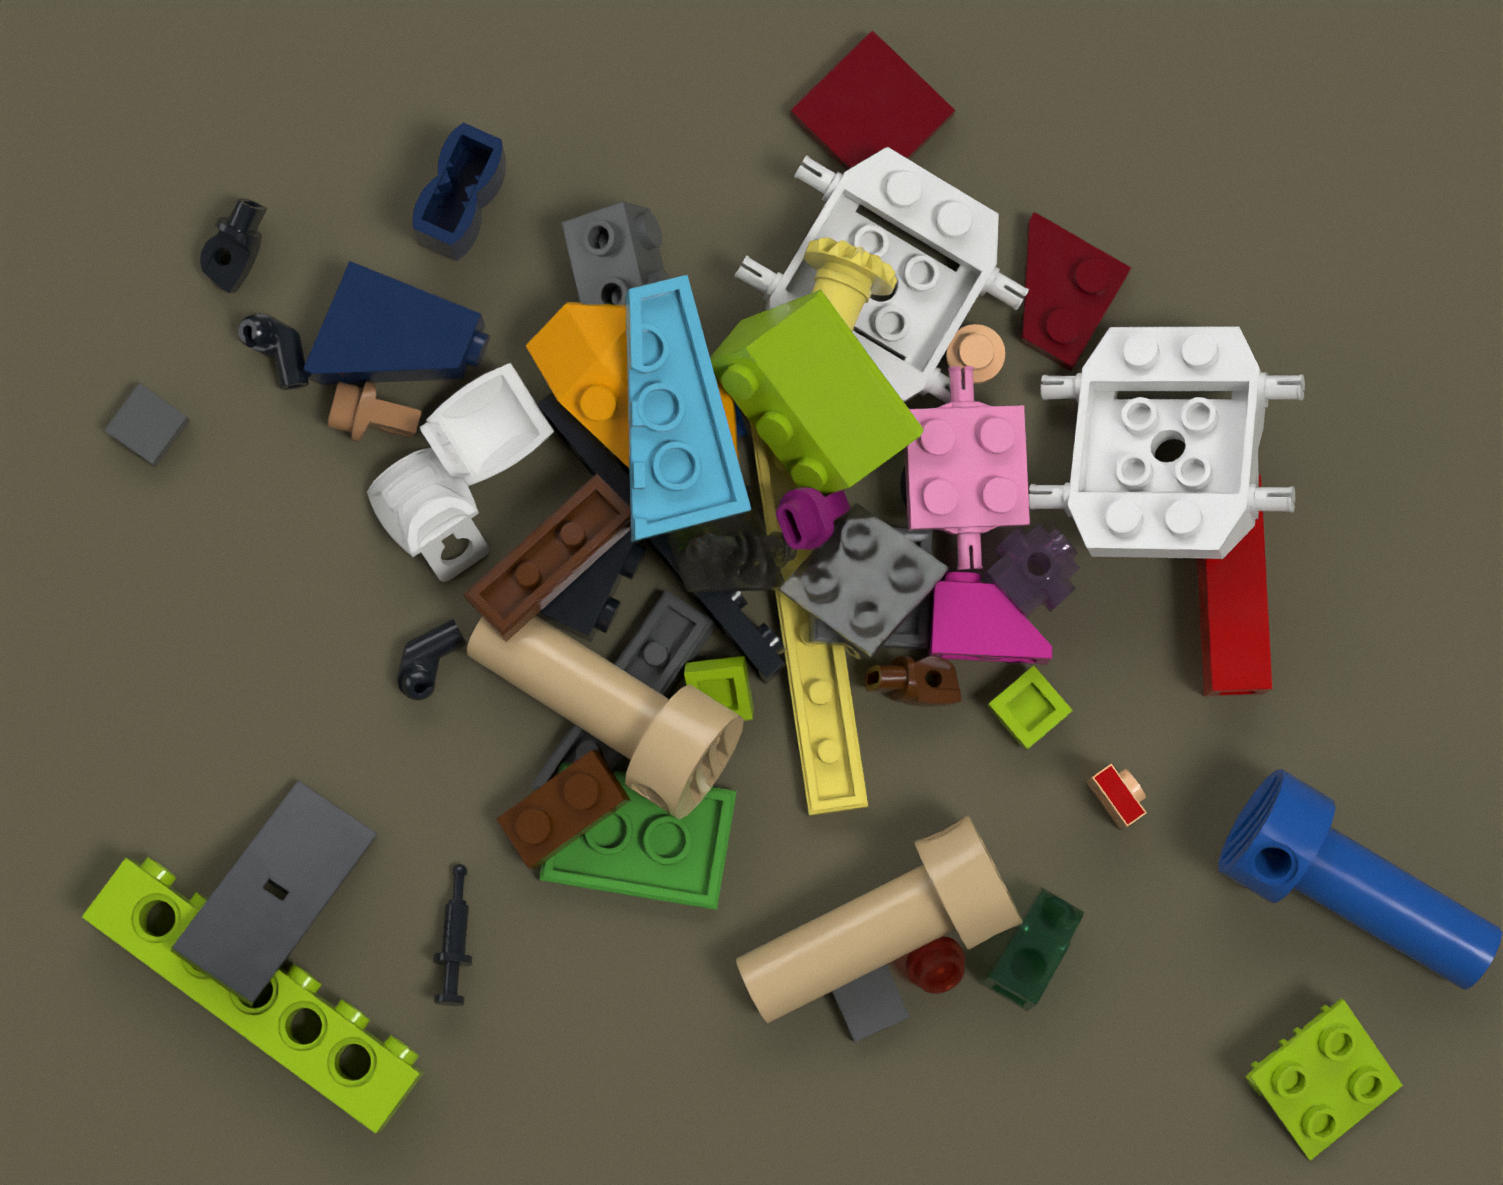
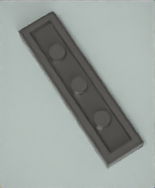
(654, 656)

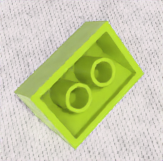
(814, 393)

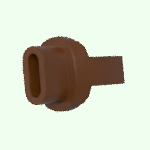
(907, 684)

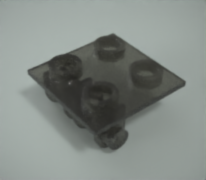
(731, 554)
(864, 581)

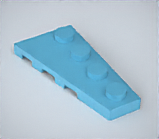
(678, 429)

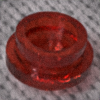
(936, 965)

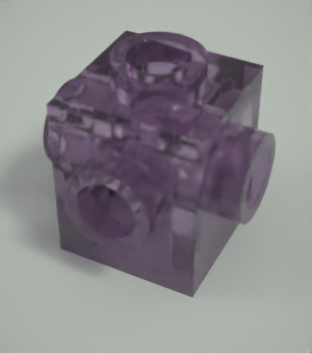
(1048, 551)

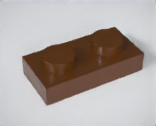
(563, 809)

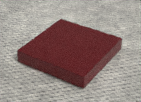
(871, 105)

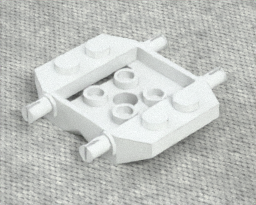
(928, 296)
(1178, 508)

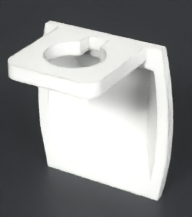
(487, 426)
(425, 505)

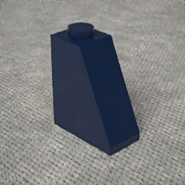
(393, 334)

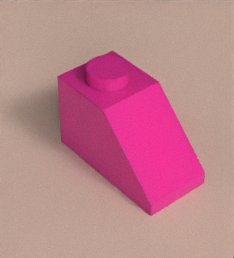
(981, 624)

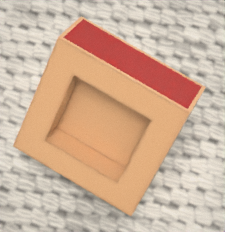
(1119, 795)

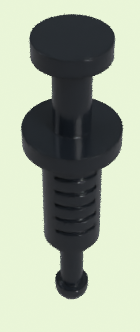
(454, 942)

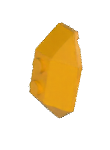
(586, 368)

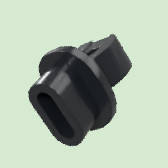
(241, 239)

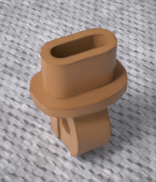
(357, 408)

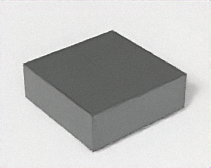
(147, 425)
(870, 1003)

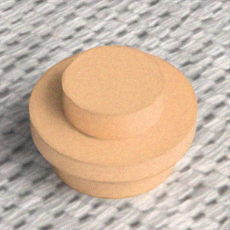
(977, 347)

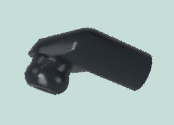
(279, 343)
(422, 657)

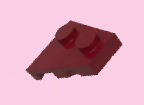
(1067, 291)

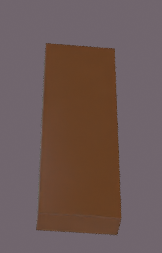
(550, 558)

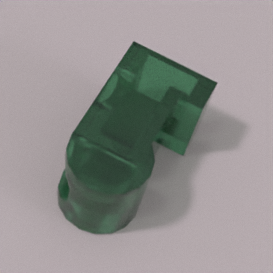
(1034, 950)

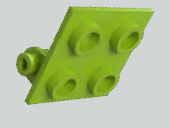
(1324, 1078)

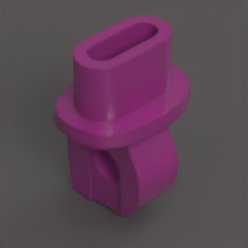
(809, 516)

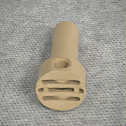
(672, 743)
(949, 892)

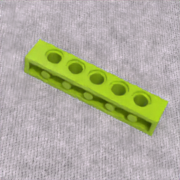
(373, 1100)

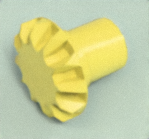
(848, 275)

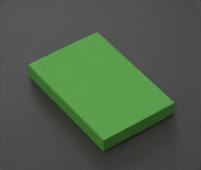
(651, 852)

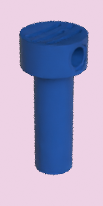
(1289, 844)

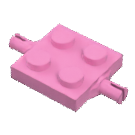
(967, 469)

